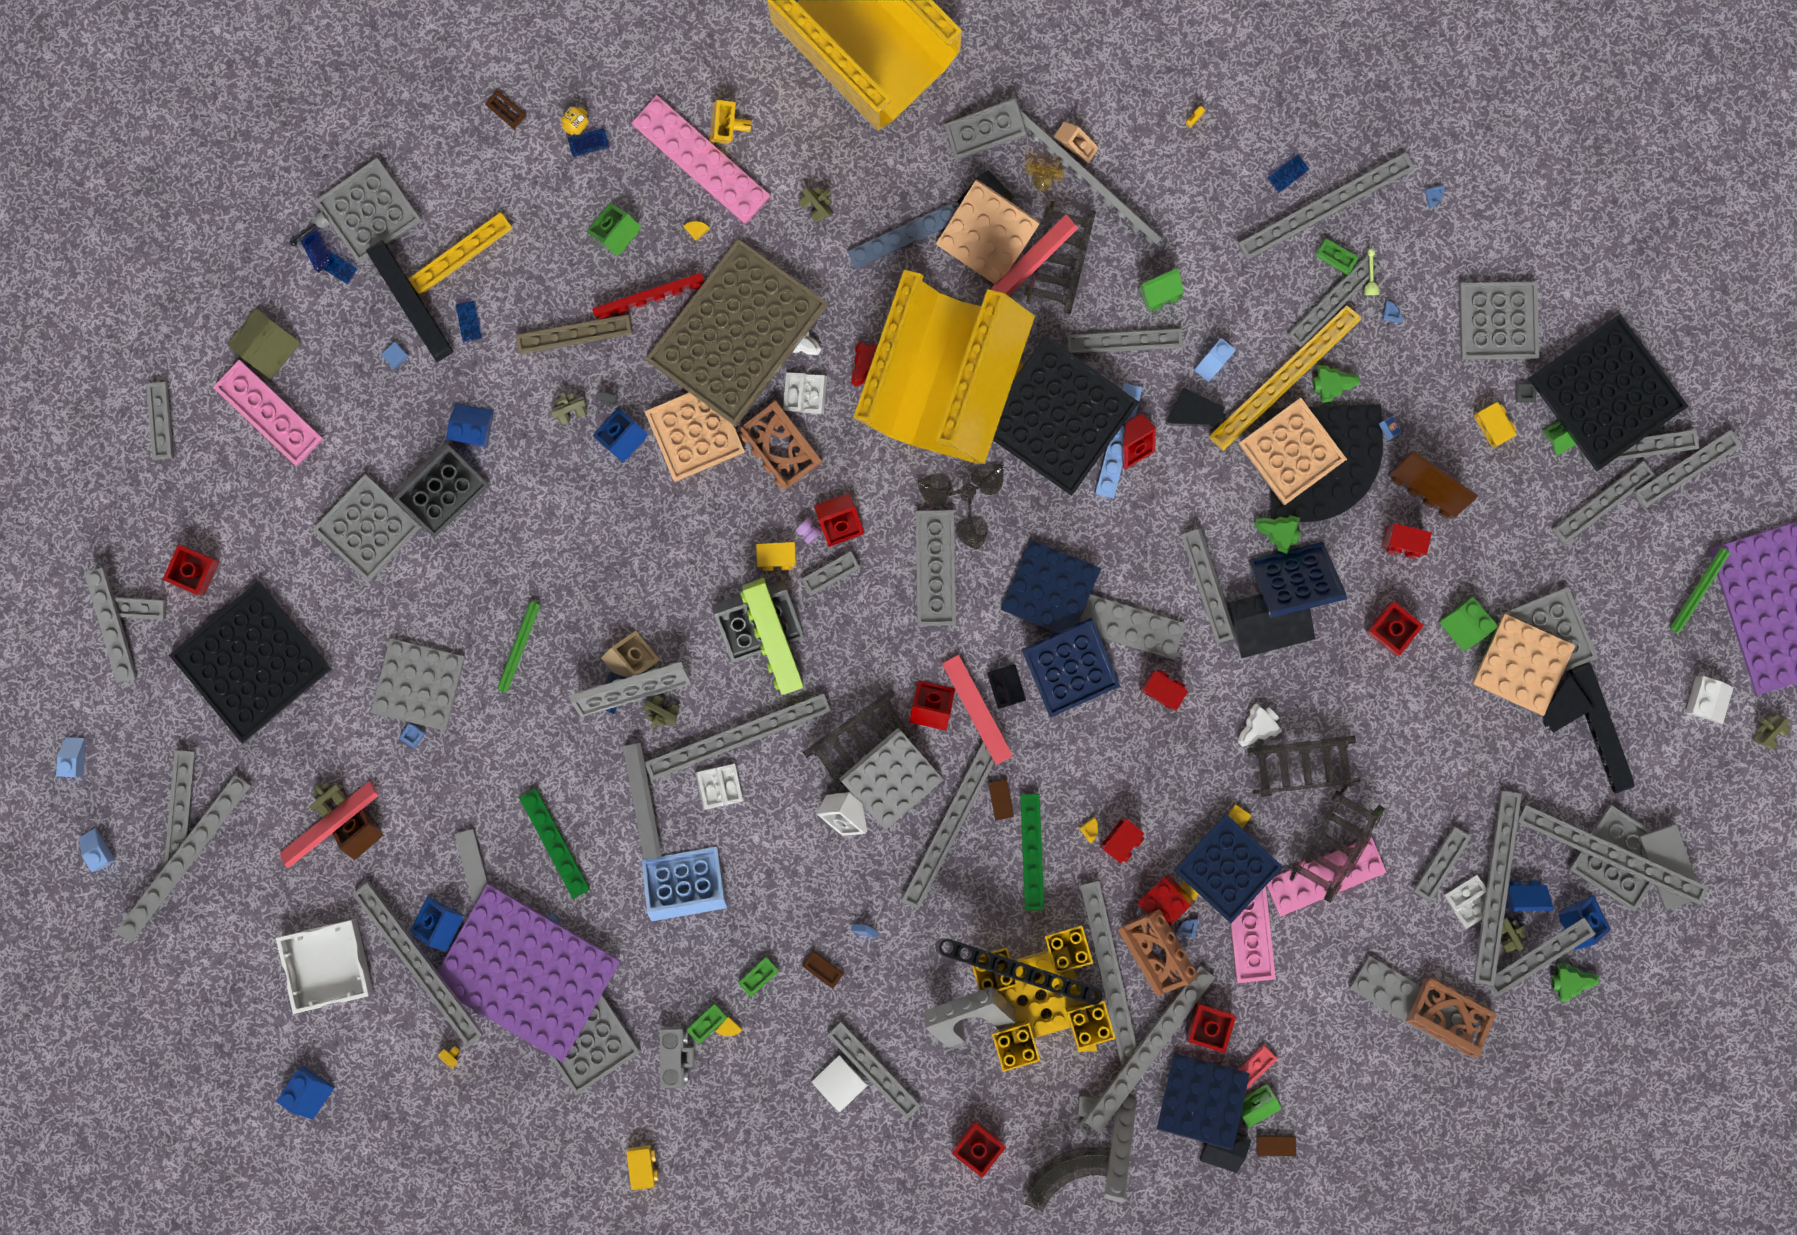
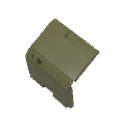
(263, 343)

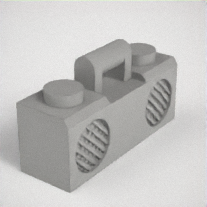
(671, 1057)

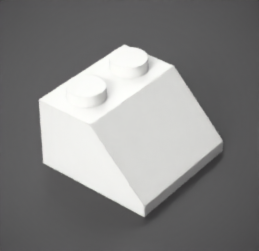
(1709, 699)
(843, 813)

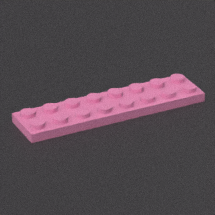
(701, 159)

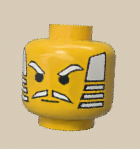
(574, 120)

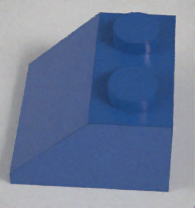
(470, 425)
(620, 435)
(1528, 896)
(1591, 911)
(436, 924)
(305, 1093)

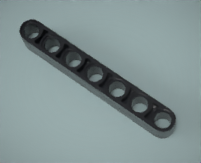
(409, 301)
(1604, 732)

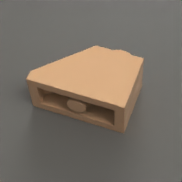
(1076, 142)

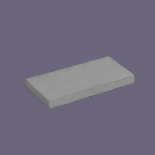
(986, 129)
(1668, 850)

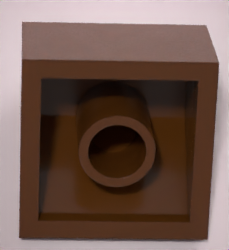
(357, 834)

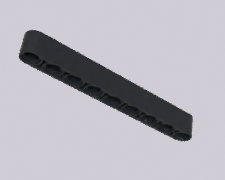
(1027, 975)

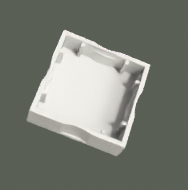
(325, 965)

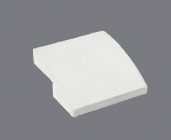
(805, 393)
(719, 786)
(1468, 901)
(839, 1083)

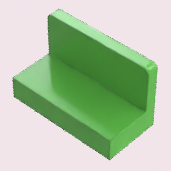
(1559, 438)
(1259, 1105)

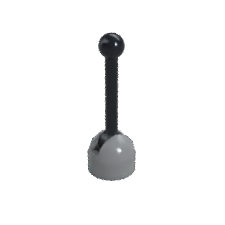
(320, 221)

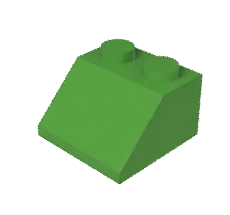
(614, 229)
(1162, 290)
(1468, 623)

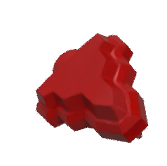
(862, 362)

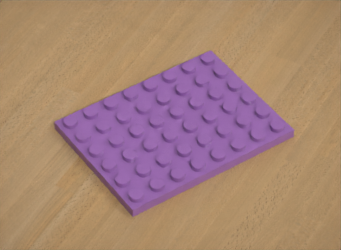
(1762, 604)
(527, 972)

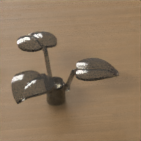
(986, 477)

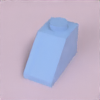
(1214, 360)
(71, 758)
(95, 850)

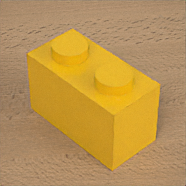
(1495, 424)
(776, 555)
(641, 1167)

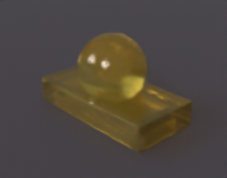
(1043, 175)

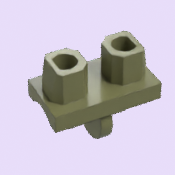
(811, 197)
(577, 405)
(658, 715)
(1770, 729)
(321, 804)
(1513, 941)

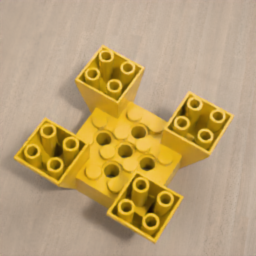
(1087, 1022)

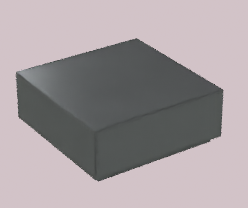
(1525, 393)
(606, 398)

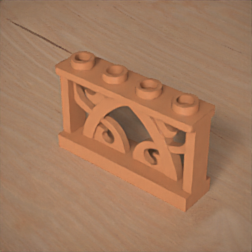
(780, 419)
(1154, 969)
(1426, 1020)

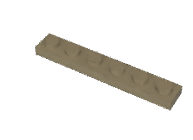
(573, 334)

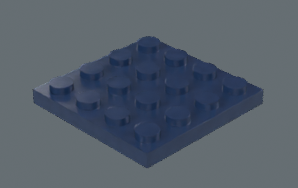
(1297, 579)
(1050, 588)
(1070, 667)
(1228, 868)
(1203, 1101)

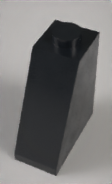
(1195, 411)
(1567, 705)

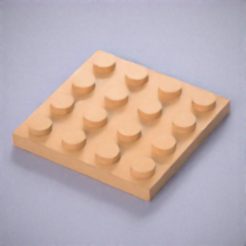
(987, 232)
(692, 436)
(1292, 451)
(1523, 664)

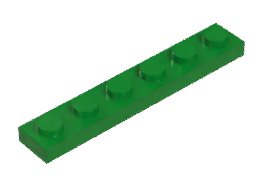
(554, 843)
(1032, 852)

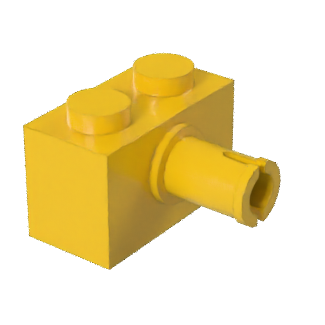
(724, 122)

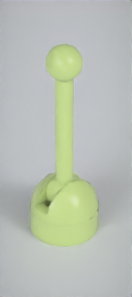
(1371, 288)

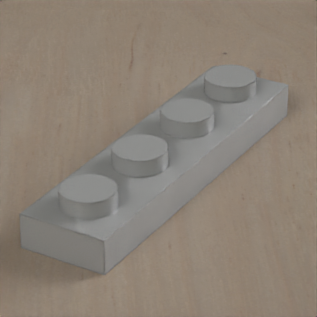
(160, 421)
(1441, 864)

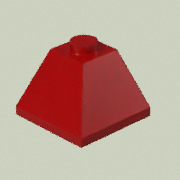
(1138, 440)

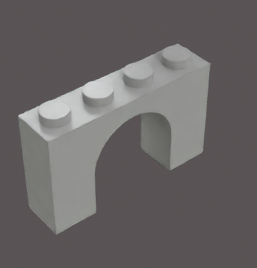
(986, 1004)

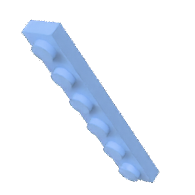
(1113, 457)

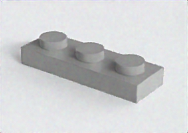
(830, 573)
(141, 608)

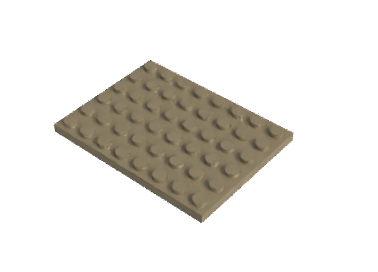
(736, 332)

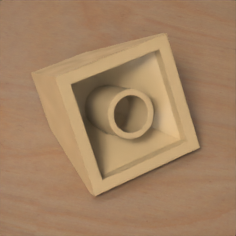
(630, 656)

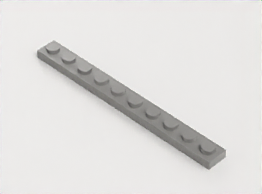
(1094, 184)
(1326, 206)
(737, 736)
(949, 828)
(1613, 855)
(183, 858)
(1497, 888)
(418, 964)
(1109, 970)
(1148, 1050)

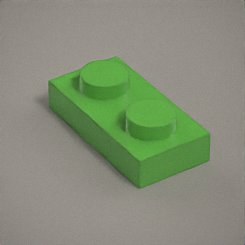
(1337, 256)
(758, 976)
(707, 1023)

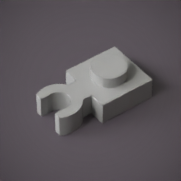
(1084, 1106)

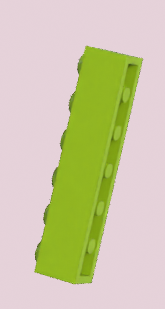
(772, 636)

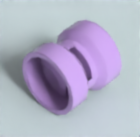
(808, 531)

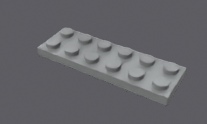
(935, 568)
(1134, 627)
(630, 689)
(1397, 994)

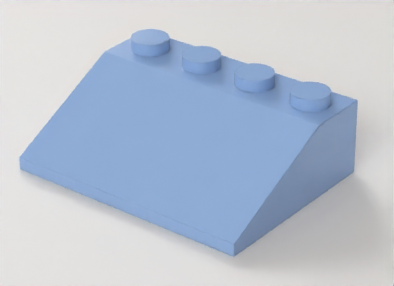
(683, 884)

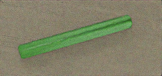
(1700, 590)
(518, 646)

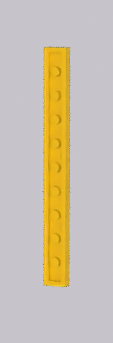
(1285, 378)

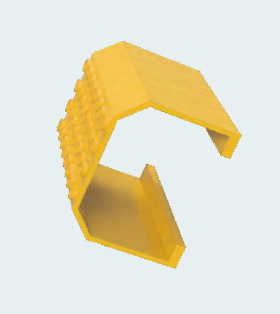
(872, 49)
(944, 369)

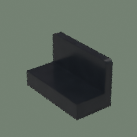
(1006, 686)

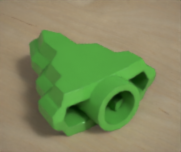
(1332, 382)
(1280, 531)
(1571, 981)

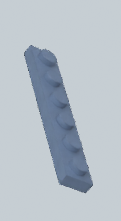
(901, 237)

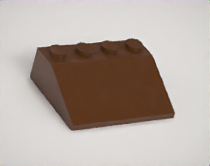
(1431, 485)

